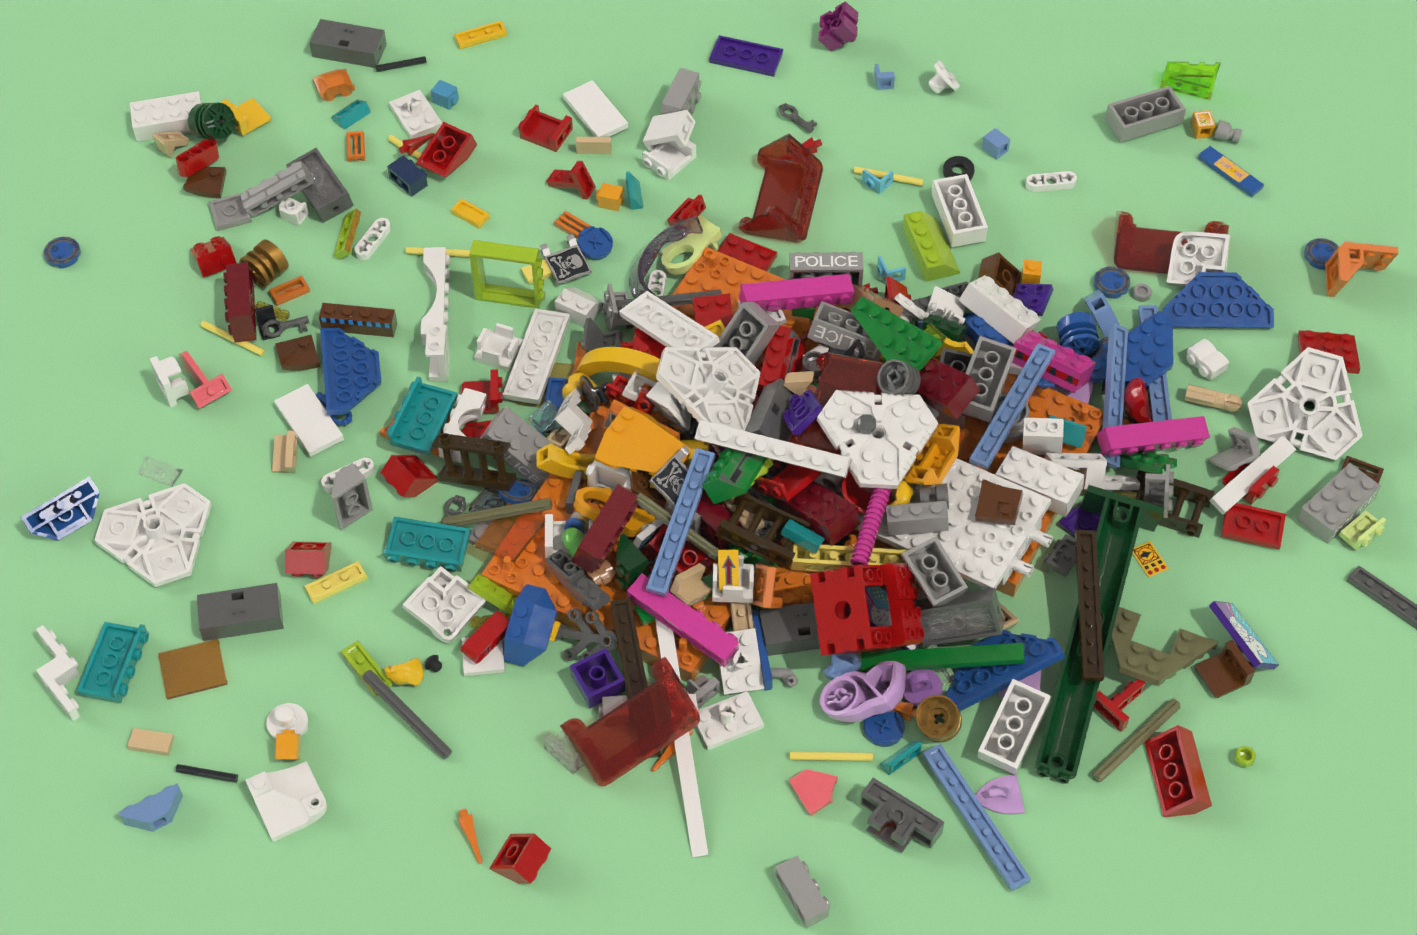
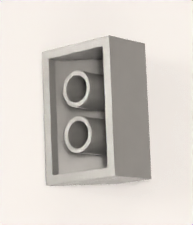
(350, 496)
(935, 572)

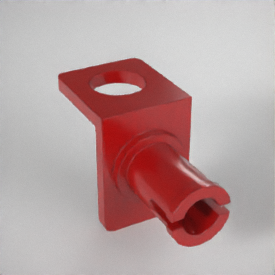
(642, 402)

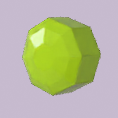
(1244, 756)

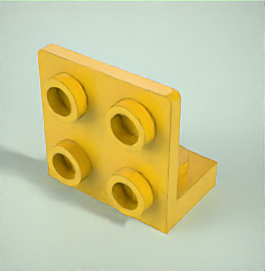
(248, 115)

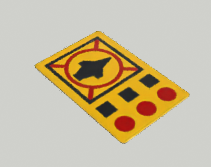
(1149, 559)

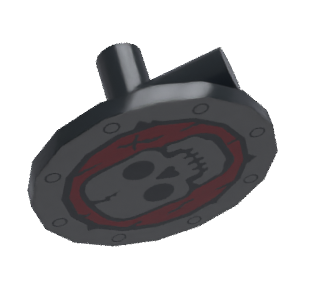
(590, 393)

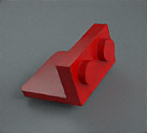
(213, 255)
(490, 388)
(1260, 487)

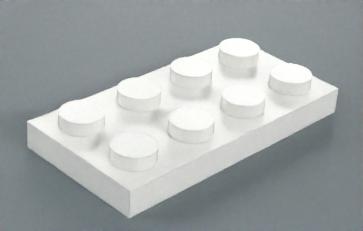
(595, 110)
(309, 420)

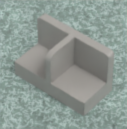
(703, 688)

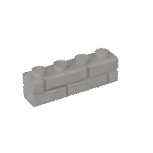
(276, 188)

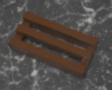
(1363, 466)

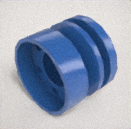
(1079, 333)

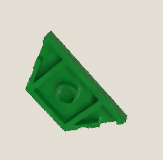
(1148, 462)

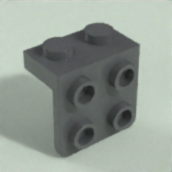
(595, 338)

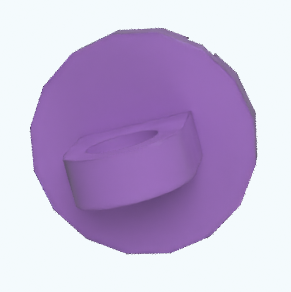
(920, 685)

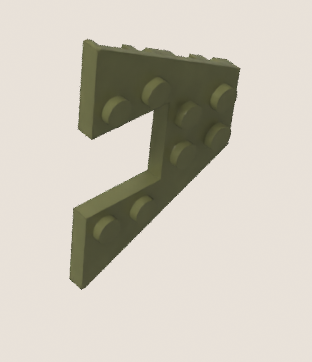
(1149, 663)

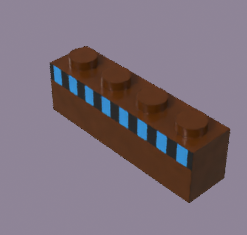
(359, 319)

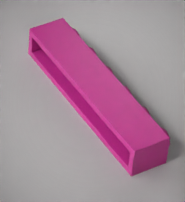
(798, 292)
(1153, 436)
(685, 622)

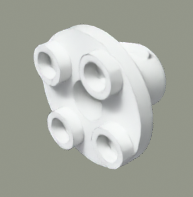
(943, 79)
(910, 309)
(287, 717)

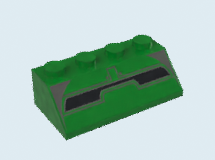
(732, 475)

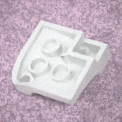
(1201, 254)
(444, 604)
(287, 799)

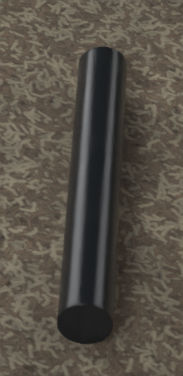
(399, 64)
(207, 773)

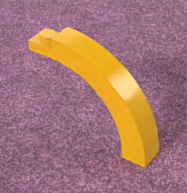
(619, 360)
(561, 463)

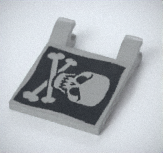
(567, 263)
(671, 477)

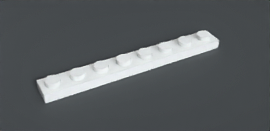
(773, 448)

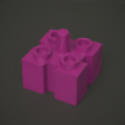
(838, 26)

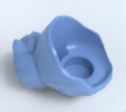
(842, 664)

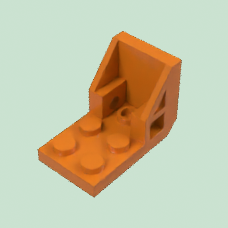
(1355, 256)
(781, 587)

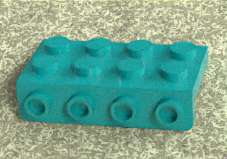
(421, 417)
(427, 544)
(113, 662)

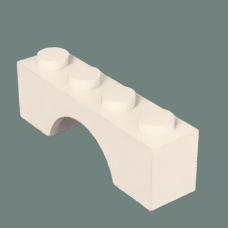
(469, 407)

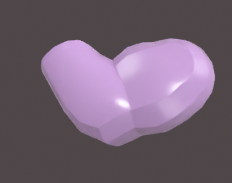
(862, 695)

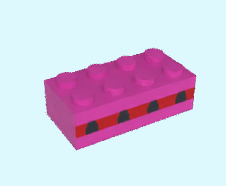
(1066, 367)

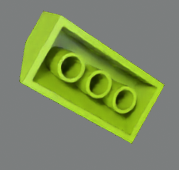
(929, 246)

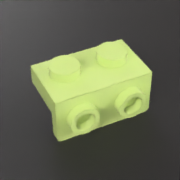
(1362, 529)

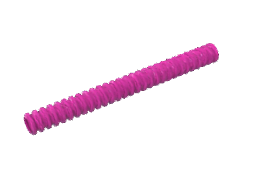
(870, 526)

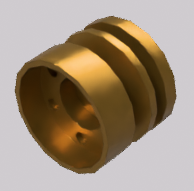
(265, 263)
(938, 706)

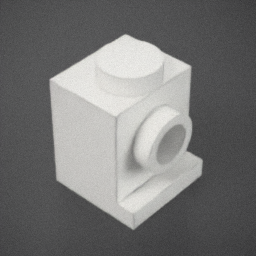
(293, 211)

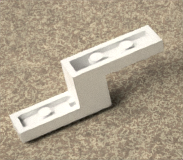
(574, 421)
(1093, 468)
(58, 672)

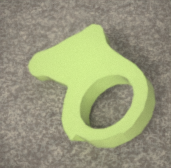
(692, 243)

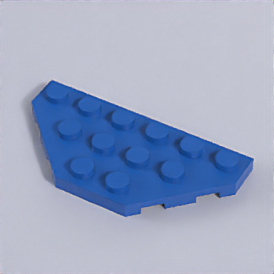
(1219, 302)
(1147, 352)
(348, 370)
(980, 682)

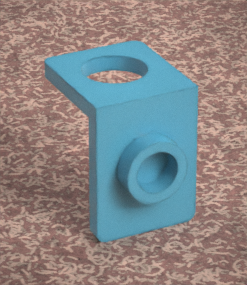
(876, 184)
(883, 271)

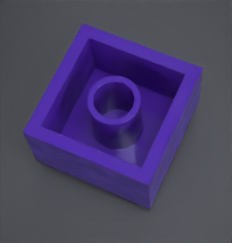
(597, 677)

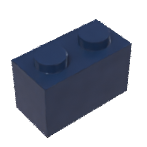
(407, 175)

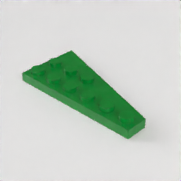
(894, 335)

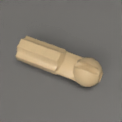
(1213, 398)

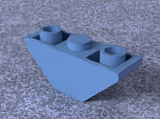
(1100, 311)
(154, 810)

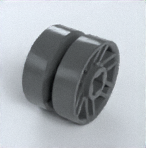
(898, 378)

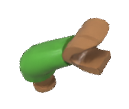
(571, 540)

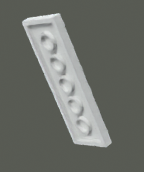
(667, 323)
(537, 356)

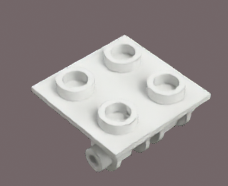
(946, 306)

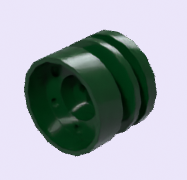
(211, 121)

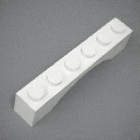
(436, 268)

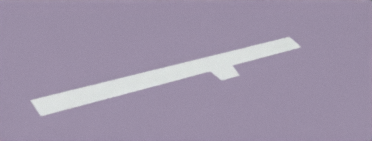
(685, 757)

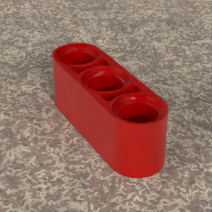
(197, 157)
(486, 637)

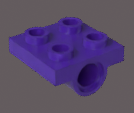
(1034, 296)

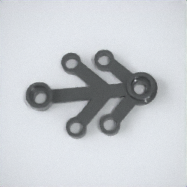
(586, 635)

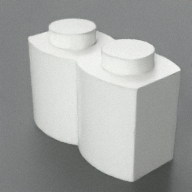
(1207, 359)

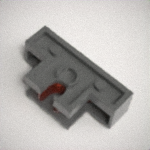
(897, 818)

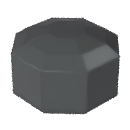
(866, 424)

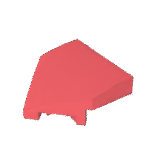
(814, 789)

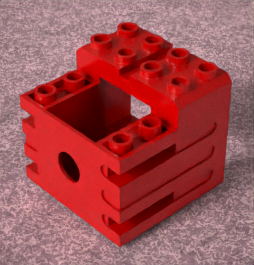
(851, 631)

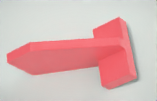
(207, 390)

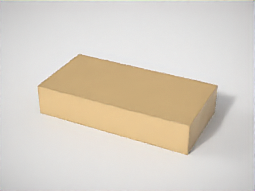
(593, 145)
(150, 741)

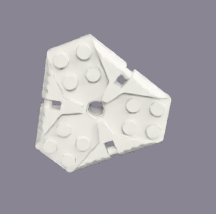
(1314, 378)
(711, 383)
(899, 424)
(156, 534)

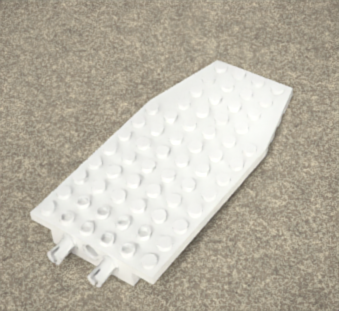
(979, 550)

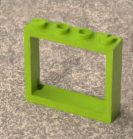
(500, 293)

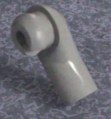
(786, 675)

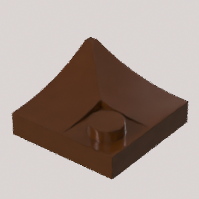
(206, 182)
(298, 354)
(998, 503)

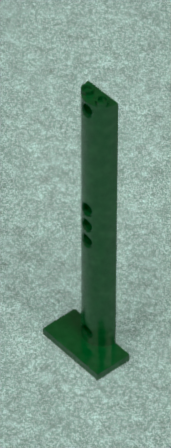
(1075, 698)

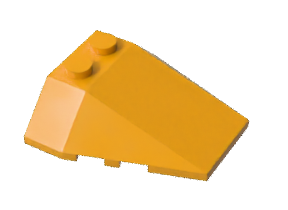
(638, 443)
(936, 456)

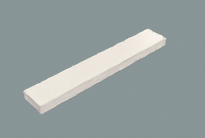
(1241, 483)

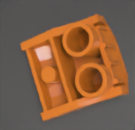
(333, 83)

